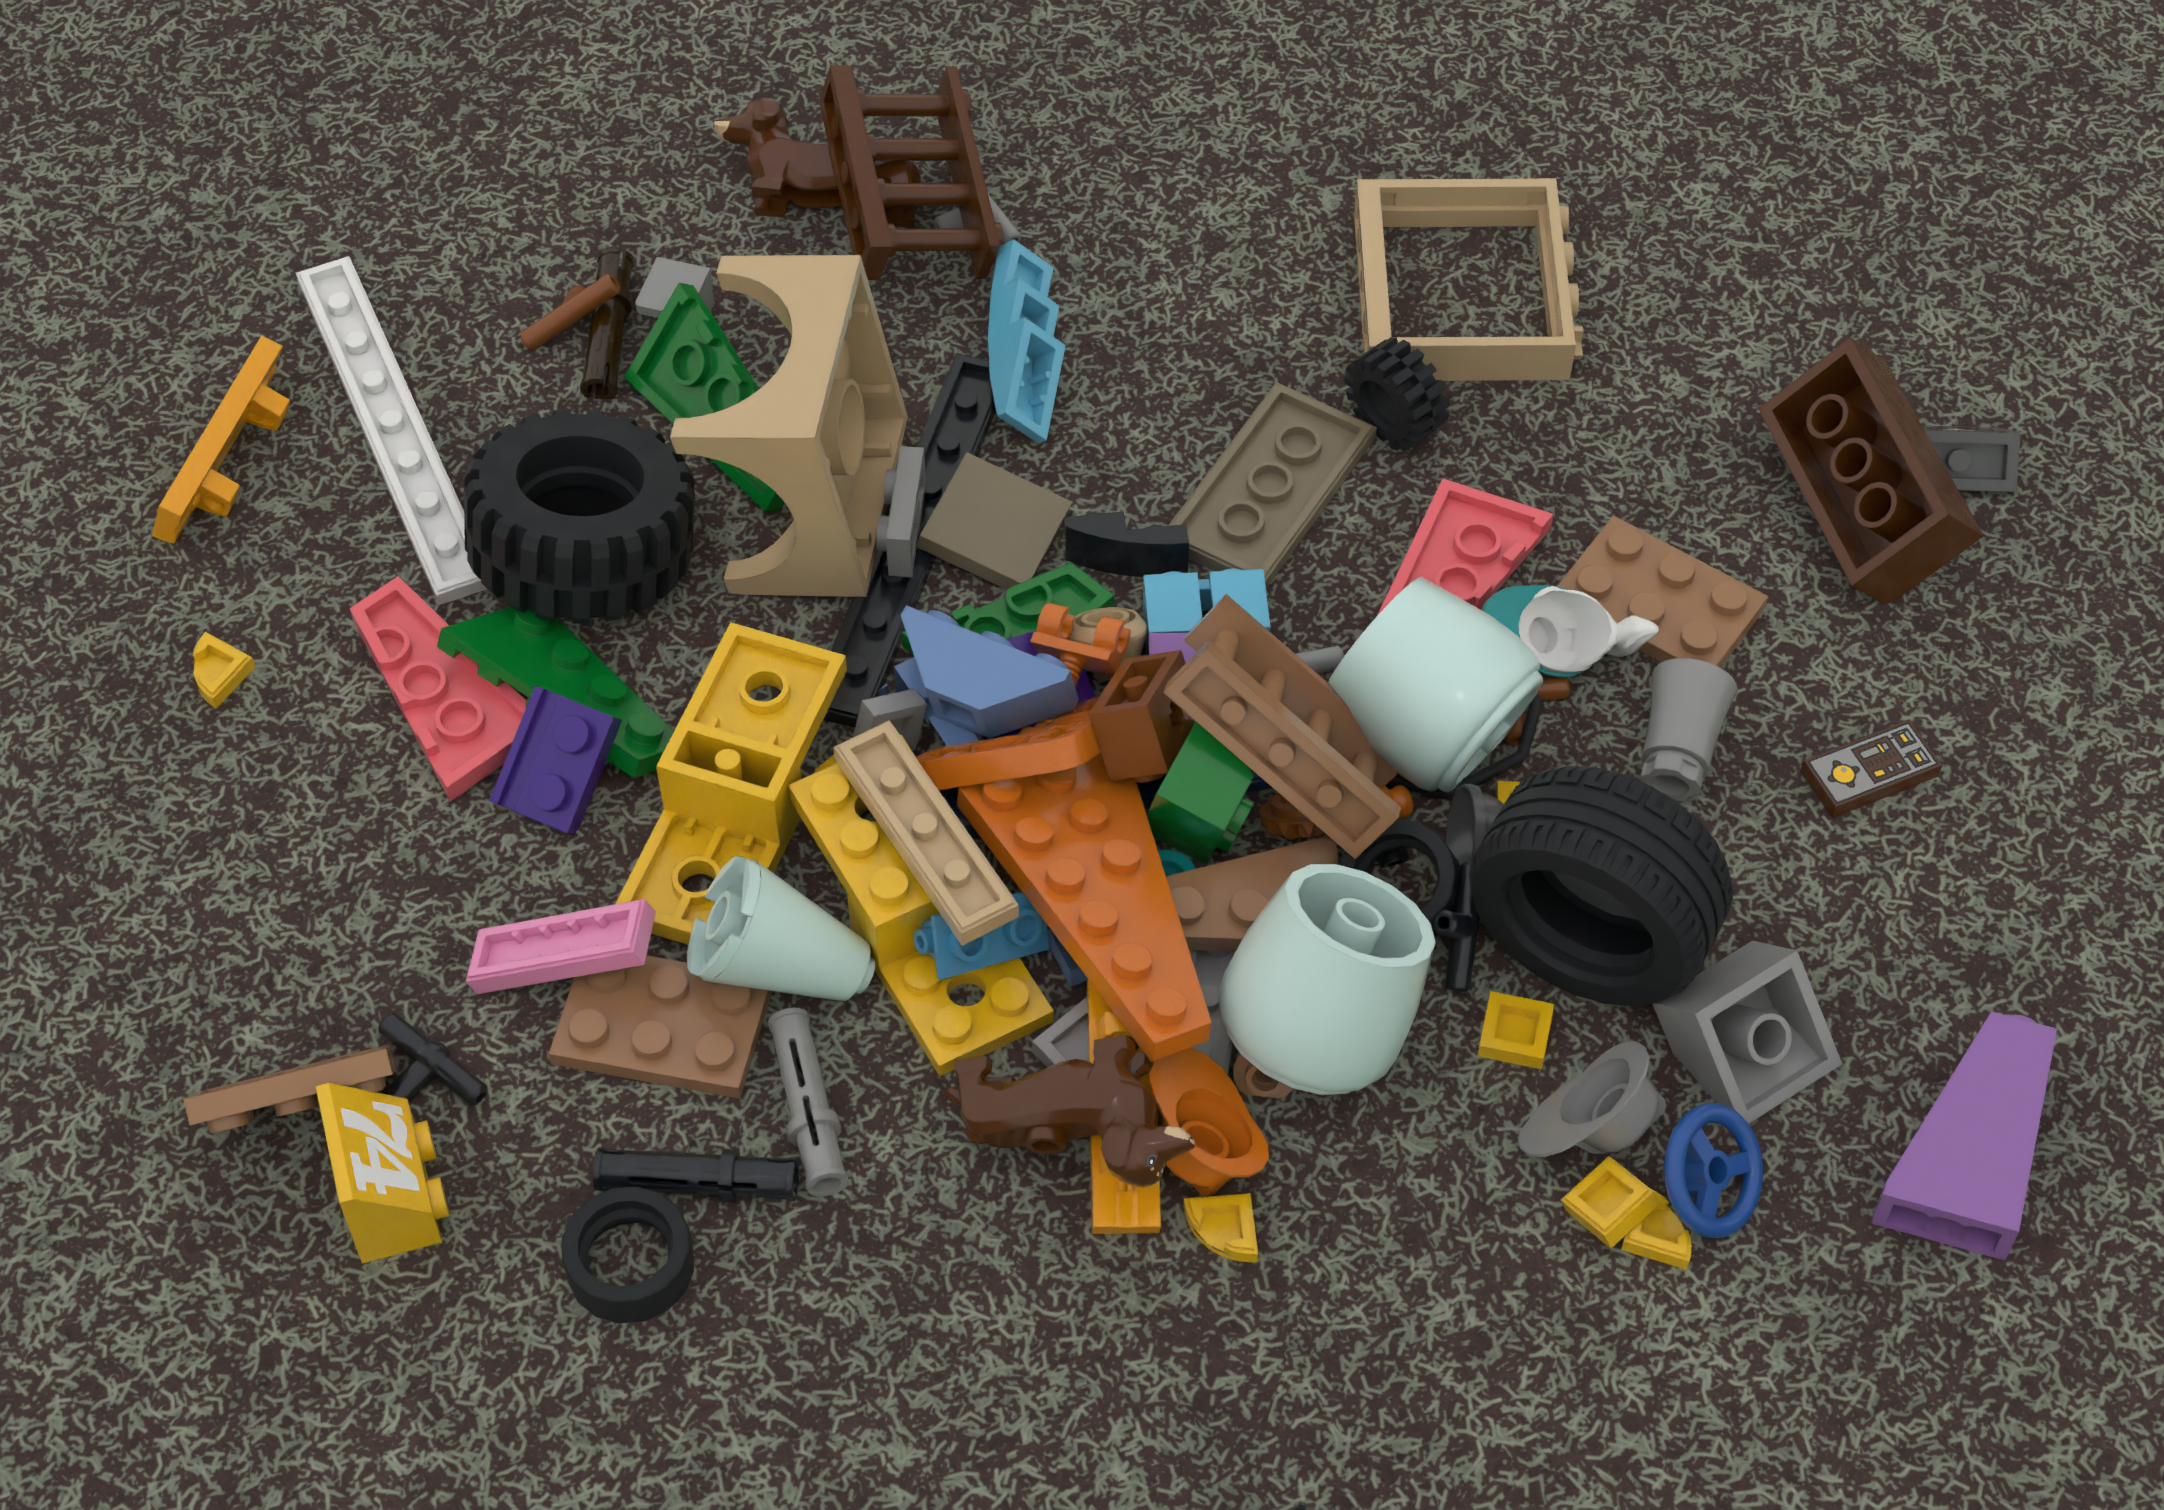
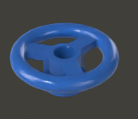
(1699, 1171)

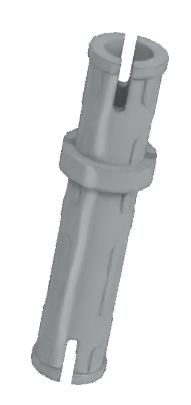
(822, 1162)

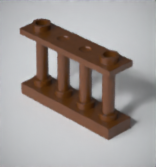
(865, 195)

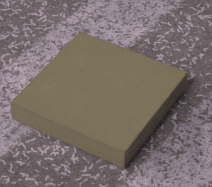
(993, 523)

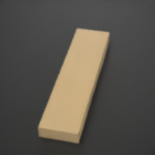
(926, 833)

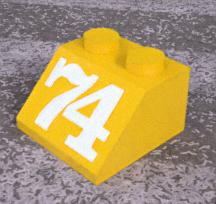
(381, 1171)

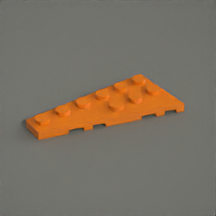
(1100, 886)

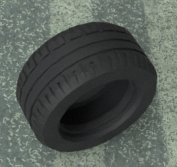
(1601, 885)

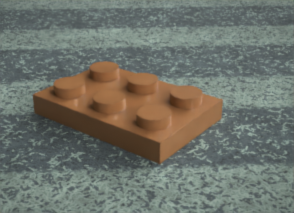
(1693, 604)
(661, 1027)
(288, 1089)

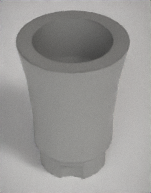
(1684, 724)

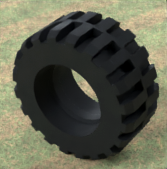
(578, 565)

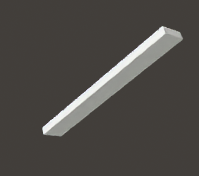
(391, 426)

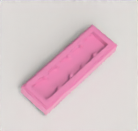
(561, 946)

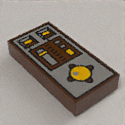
(1870, 768)

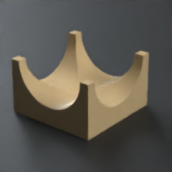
(815, 429)

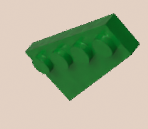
(693, 372)
(546, 654)

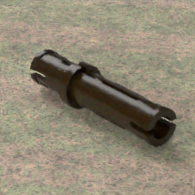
(607, 328)

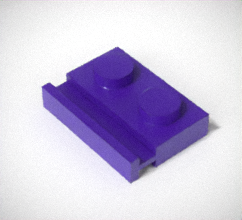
(555, 760)

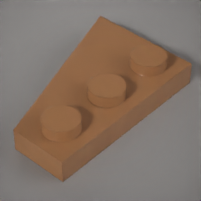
(1225, 898)

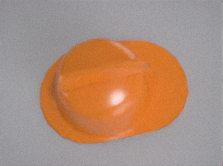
(1204, 1101)

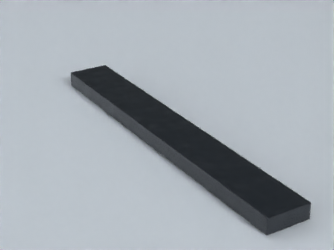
(873, 623)

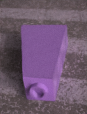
(1975, 1150)

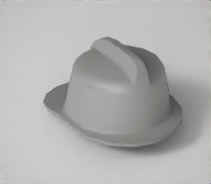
(1599, 1108)

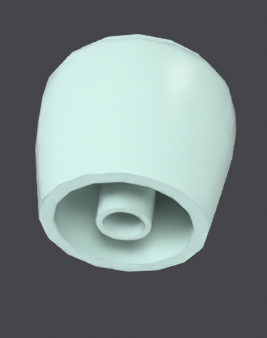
(1436, 684)
(1327, 980)

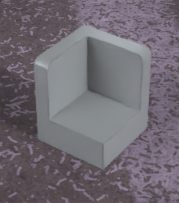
(663, 280)

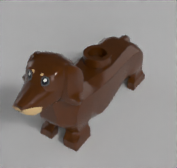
(798, 170)
(1073, 1103)

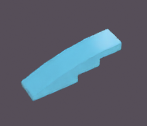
(1021, 343)

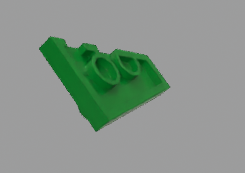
(1023, 603)

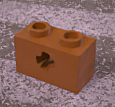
(1138, 723)

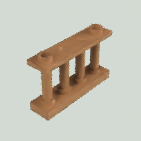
(1284, 725)

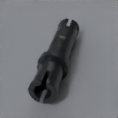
(704, 1174)

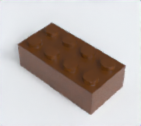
(1869, 472)

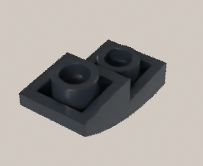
(1106, 545)

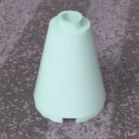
(775, 939)

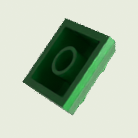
(1201, 798)

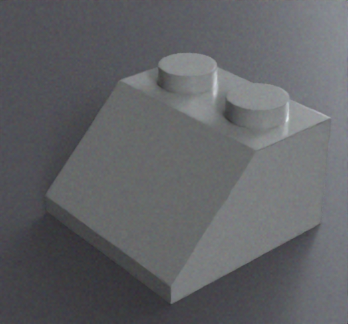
(1750, 1029)

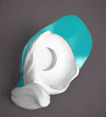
(1566, 627)

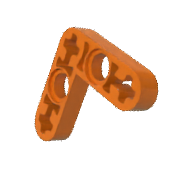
(1055, 748)

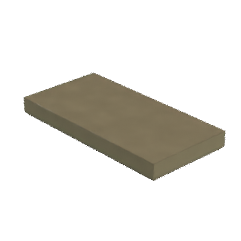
(1272, 483)

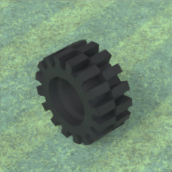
(1397, 393)

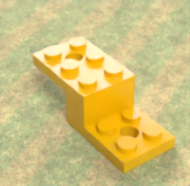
(732, 770)
(887, 910)

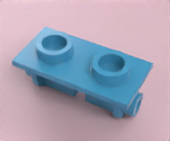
(1010, 941)

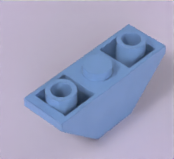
(983, 678)

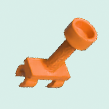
(1053, 637)

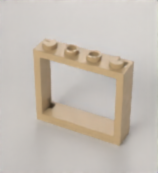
(1473, 204)

